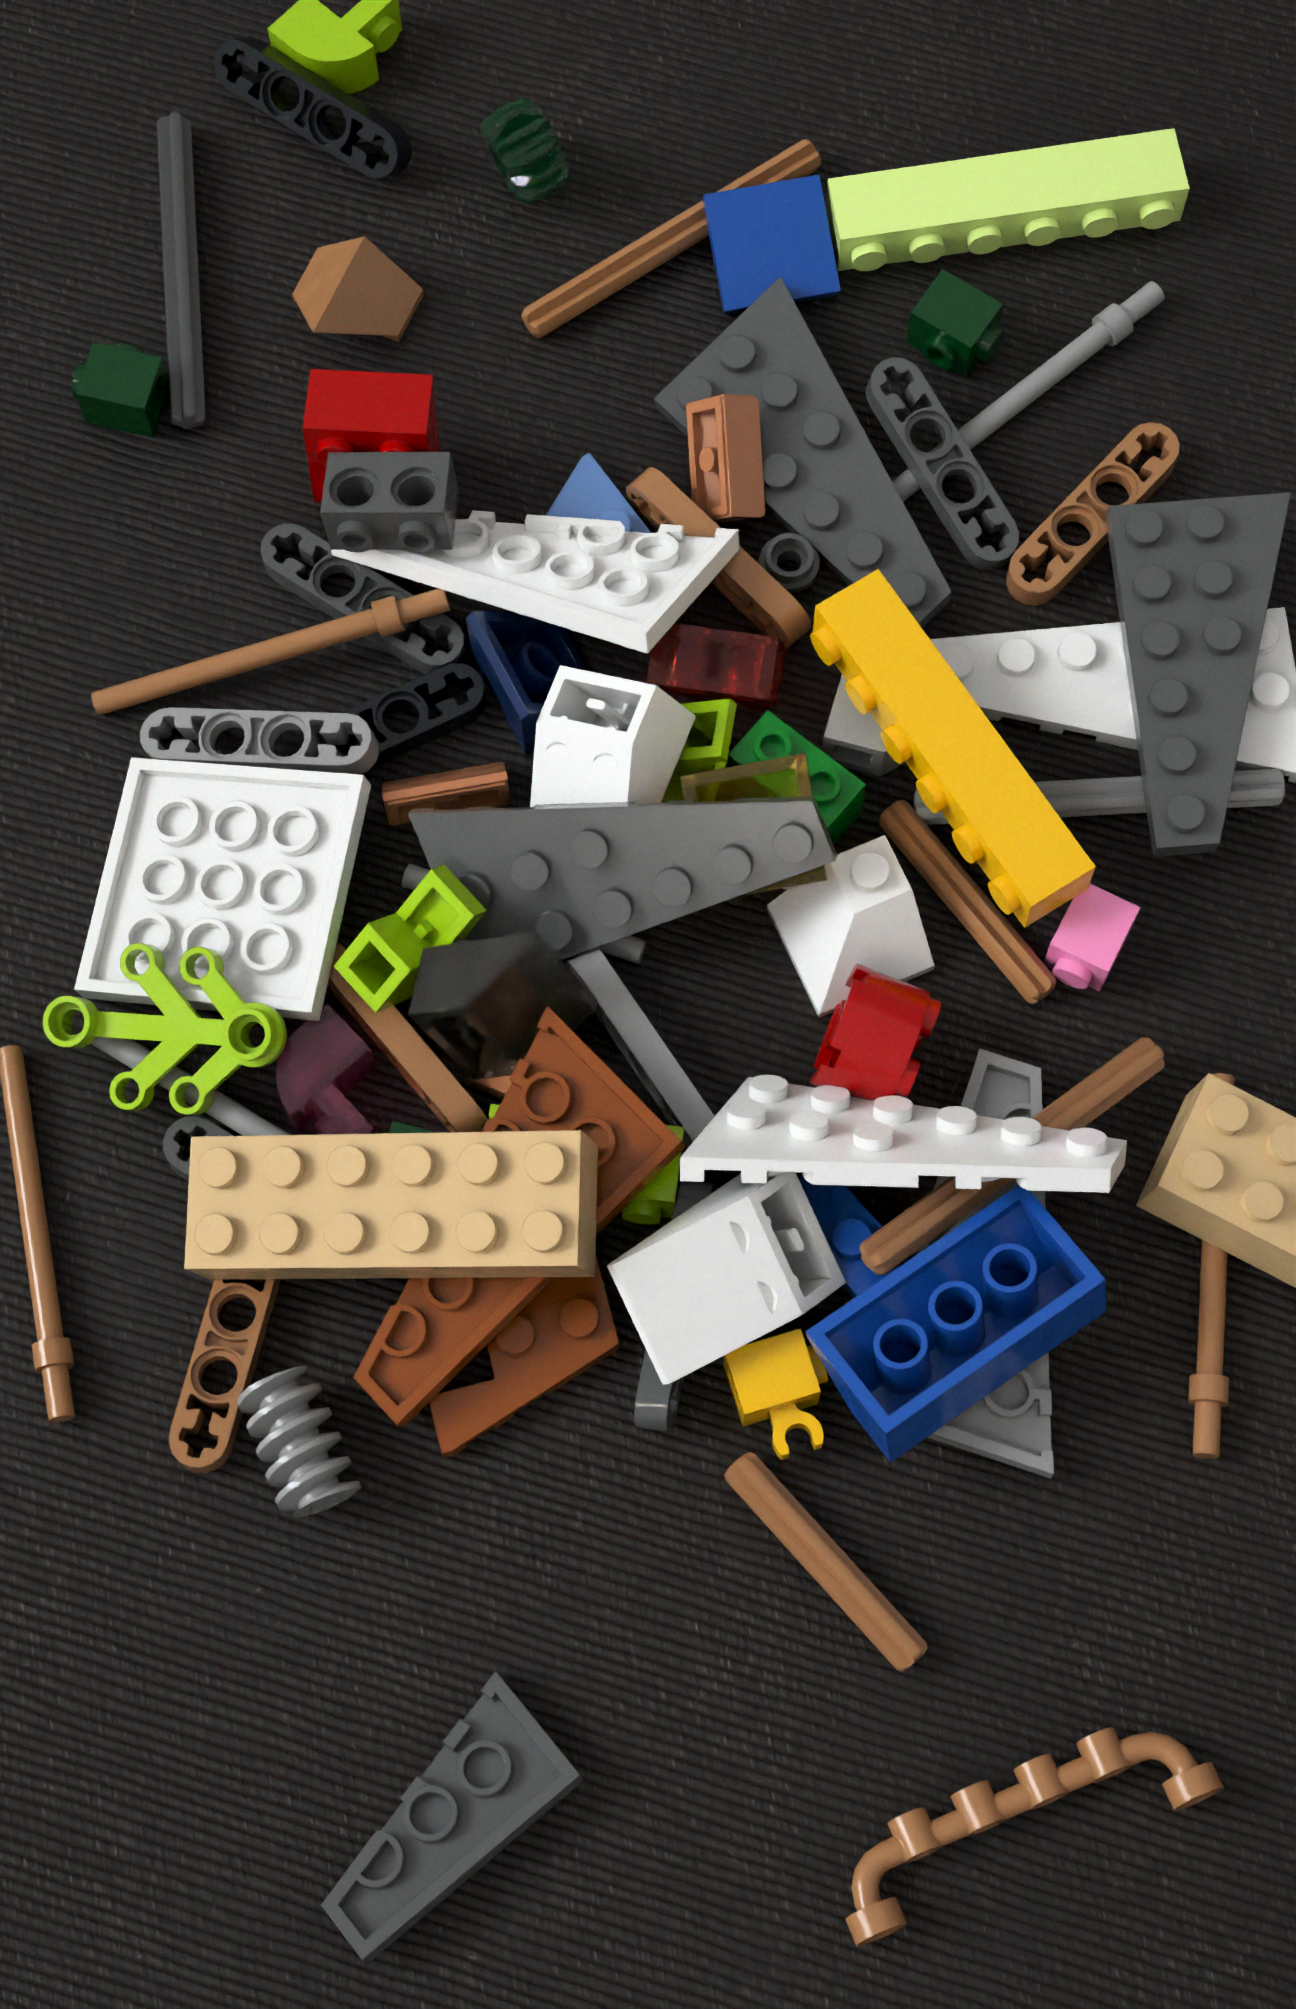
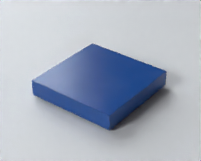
(768, 235)

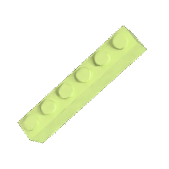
(1006, 200)

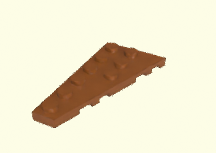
(450, 1320)

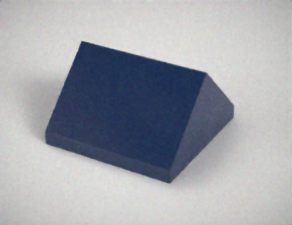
(519, 664)

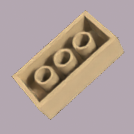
(1230, 1176)

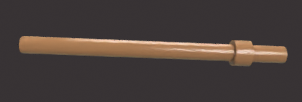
(386, 617)
(52, 1350)
(1209, 1386)

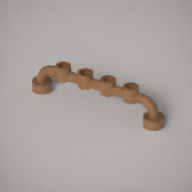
(982, 1809)

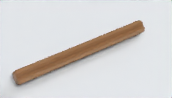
(655, 247)
(1070, 1111)

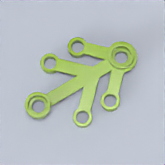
(178, 1030)

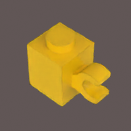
(774, 1383)

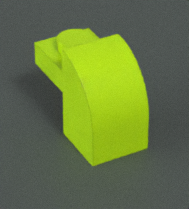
(338, 47)
(388, 951)

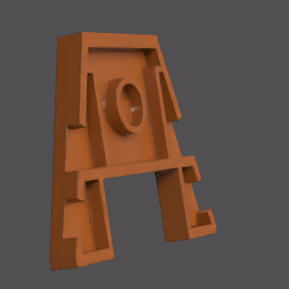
(536, 1353)

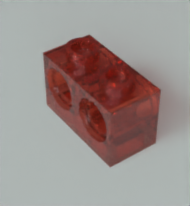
(718, 663)

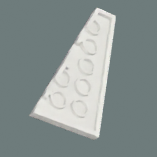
(892, 1142)

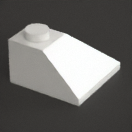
(854, 918)

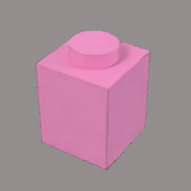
(1090, 938)

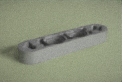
(260, 733)
(641, 1045)

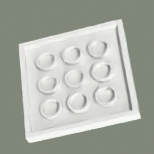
(232, 866)

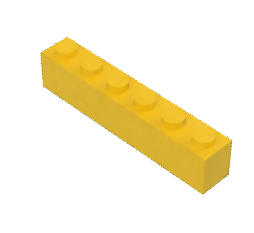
(950, 749)

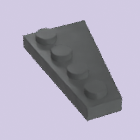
(464, 1809)

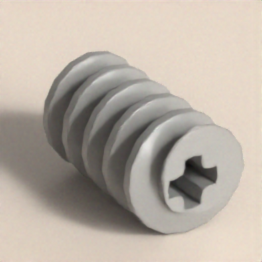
(295, 1443)

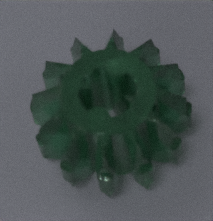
(525, 150)

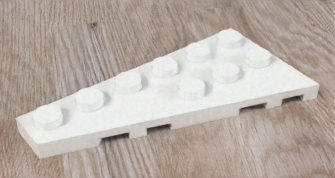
(570, 572)
(1081, 685)

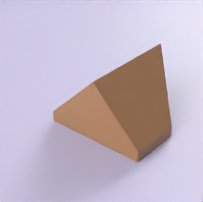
(356, 291)

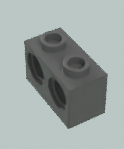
(389, 501)

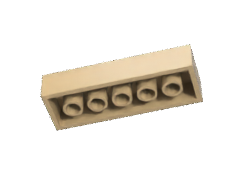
(392, 1205)

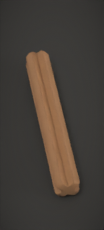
(967, 902)
(826, 1561)

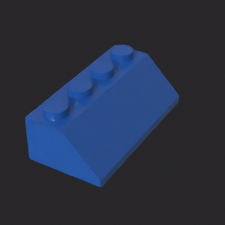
(958, 1321)

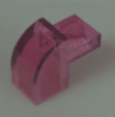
(316, 1071)

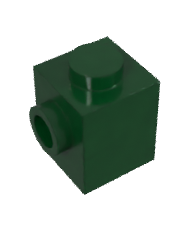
(955, 324)
(121, 388)

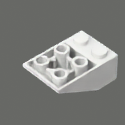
(606, 740)
(726, 1273)

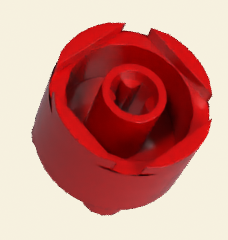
(874, 1036)

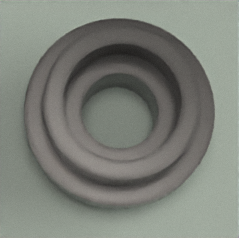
(795, 548)

